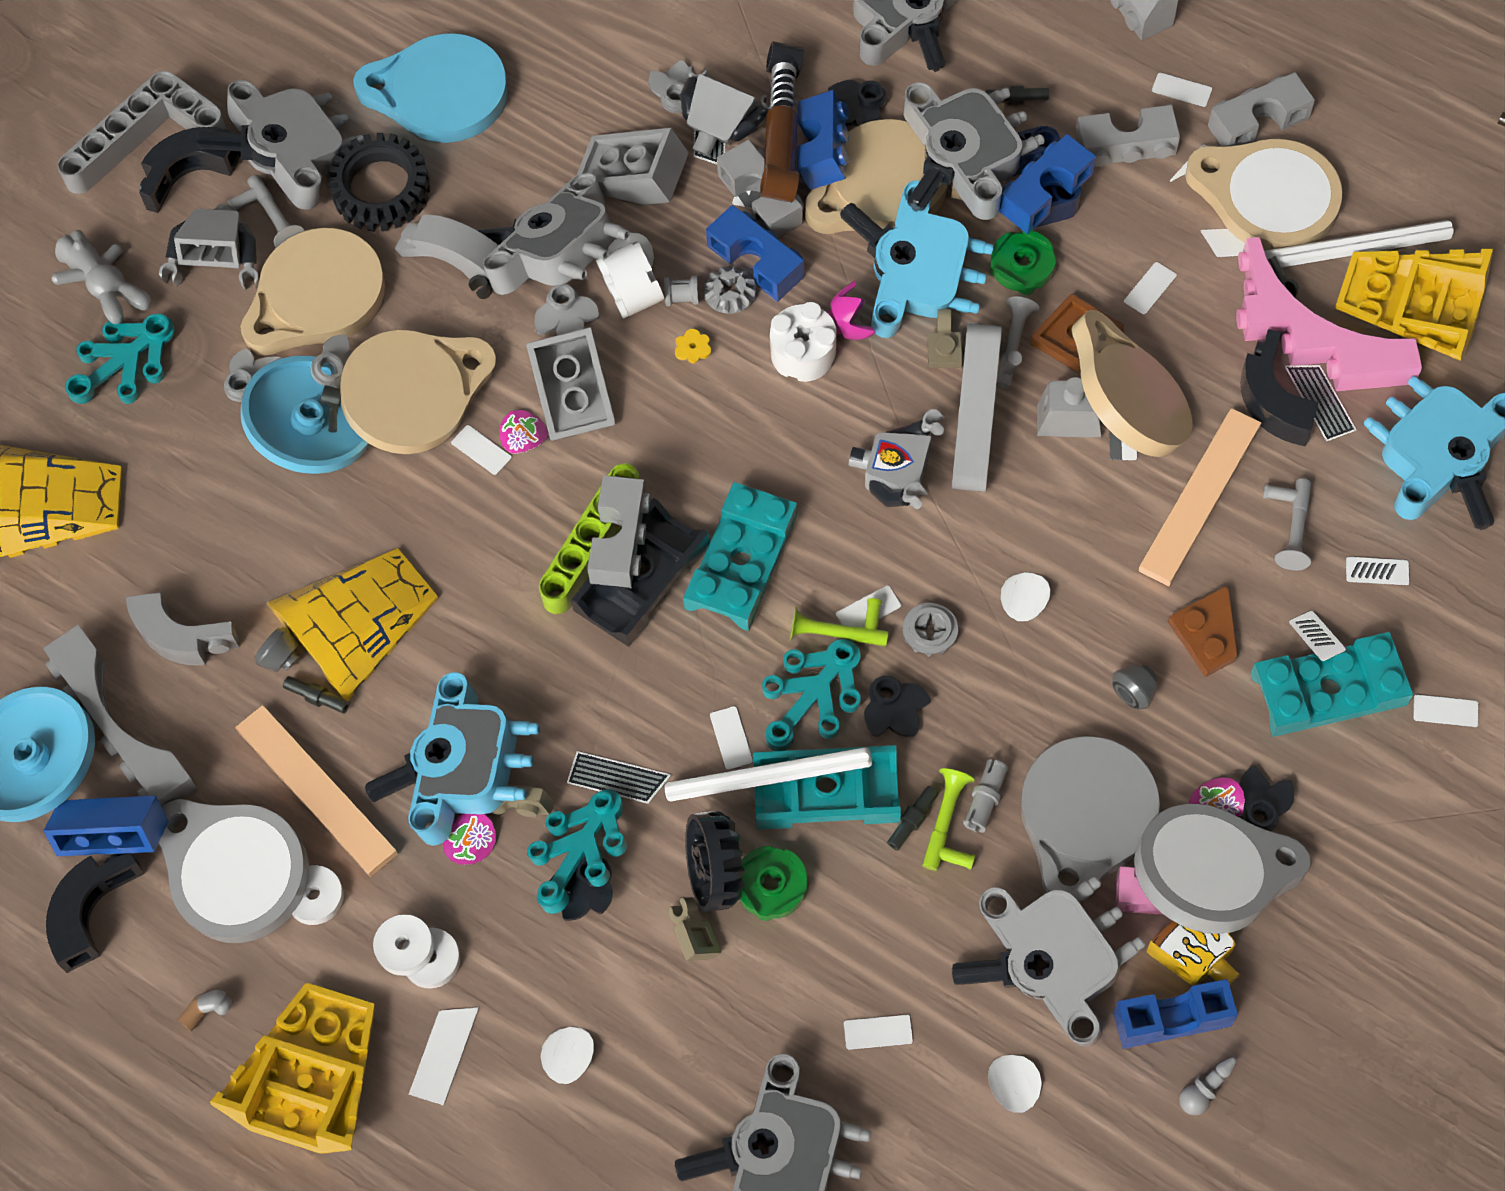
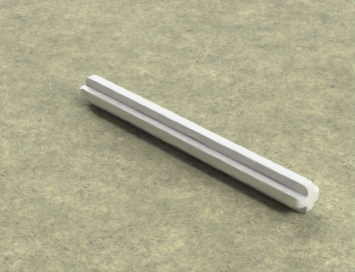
(1362, 243)
(768, 774)

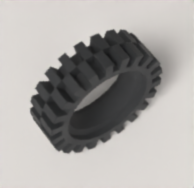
(374, 151)

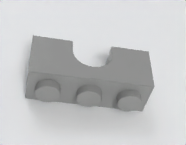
(1282, 100)
(1154, 138)
(742, 172)
(615, 558)

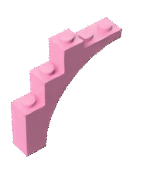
(1351, 358)

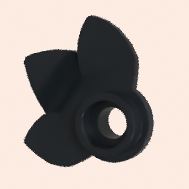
(855, 97)
(896, 712)
(1264, 798)
(584, 895)

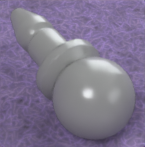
(1196, 1098)

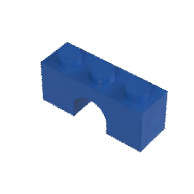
(824, 125)
(1062, 164)
(738, 234)
(1155, 1020)

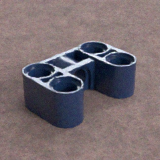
(1060, 208)

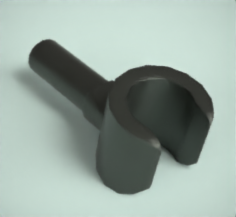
(477, 281)
(1290, 284)
(331, 397)

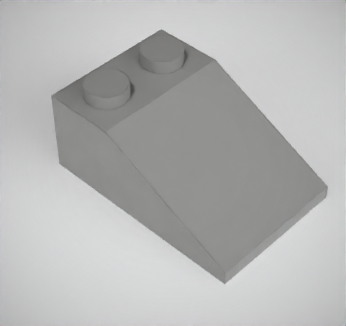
(1147, 16)
(636, 164)
(570, 384)

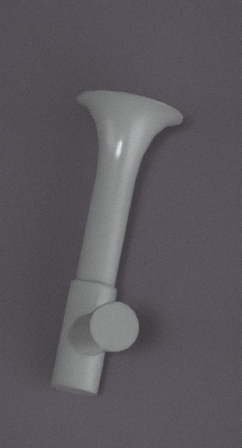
(261, 192)
(1021, 309)
(1293, 556)

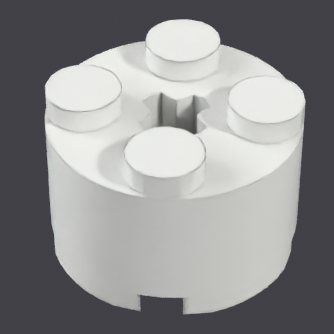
(630, 279)
(803, 342)

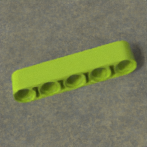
(578, 550)

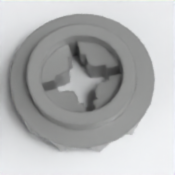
(731, 301)
(919, 618)

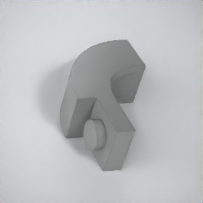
(447, 241)
(177, 641)

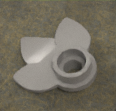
(670, 85)
(566, 316)
(334, 357)
(242, 369)

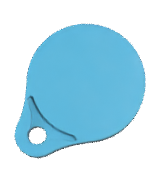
(437, 87)

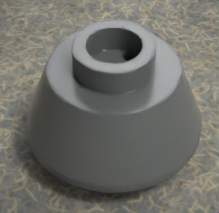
(278, 650)
(1135, 685)

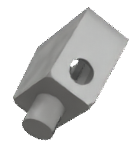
(1066, 411)

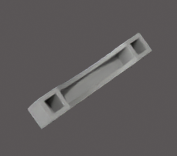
(83, 670)

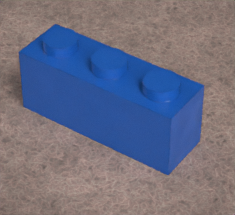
(106, 826)

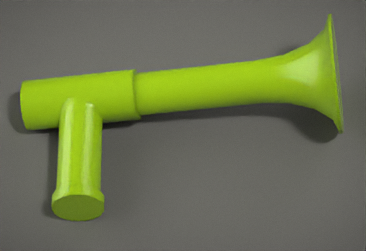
(867, 634)
(936, 849)

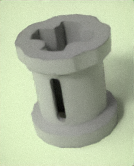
(681, 290)

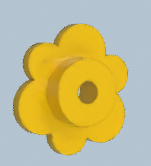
(692, 346)

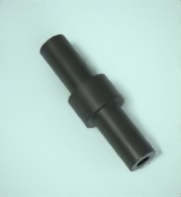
(1019, 94)
(316, 694)
(912, 818)

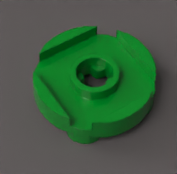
(1023, 277)
(791, 890)

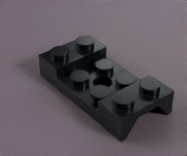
(668, 551)

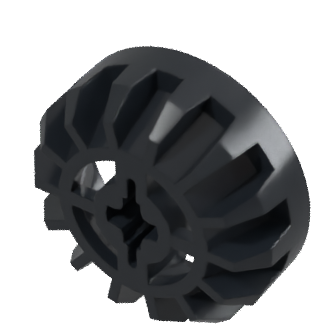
(714, 860)

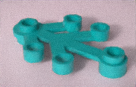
(123, 355)
(815, 689)
(578, 845)

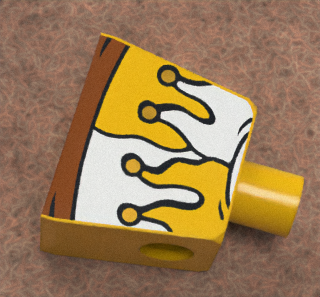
(1194, 953)

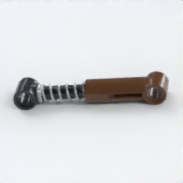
(780, 173)

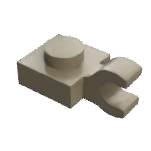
(944, 346)
(536, 803)
(693, 934)

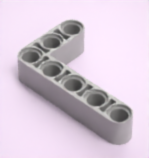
(130, 124)
(976, 407)

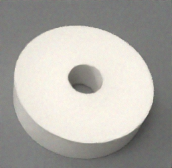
(328, 902)
(414, 956)
(445, 965)

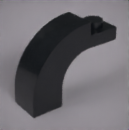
(175, 158)
(1267, 402)
(74, 901)

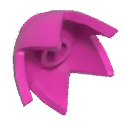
(844, 313)

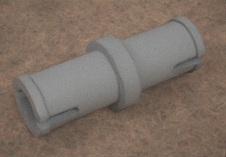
(985, 796)

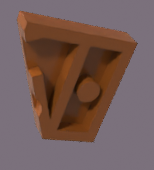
(1207, 631)

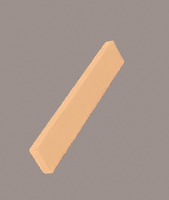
(1199, 497)
(316, 791)

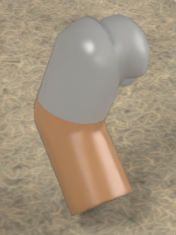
(202, 1004)

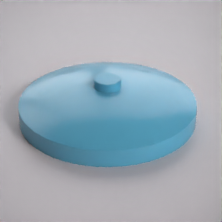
(290, 425)
(43, 751)

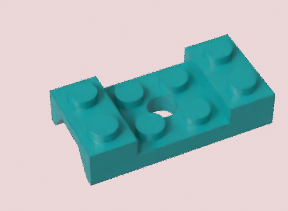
(752, 525)
(1367, 679)
(859, 794)

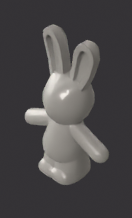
(100, 276)

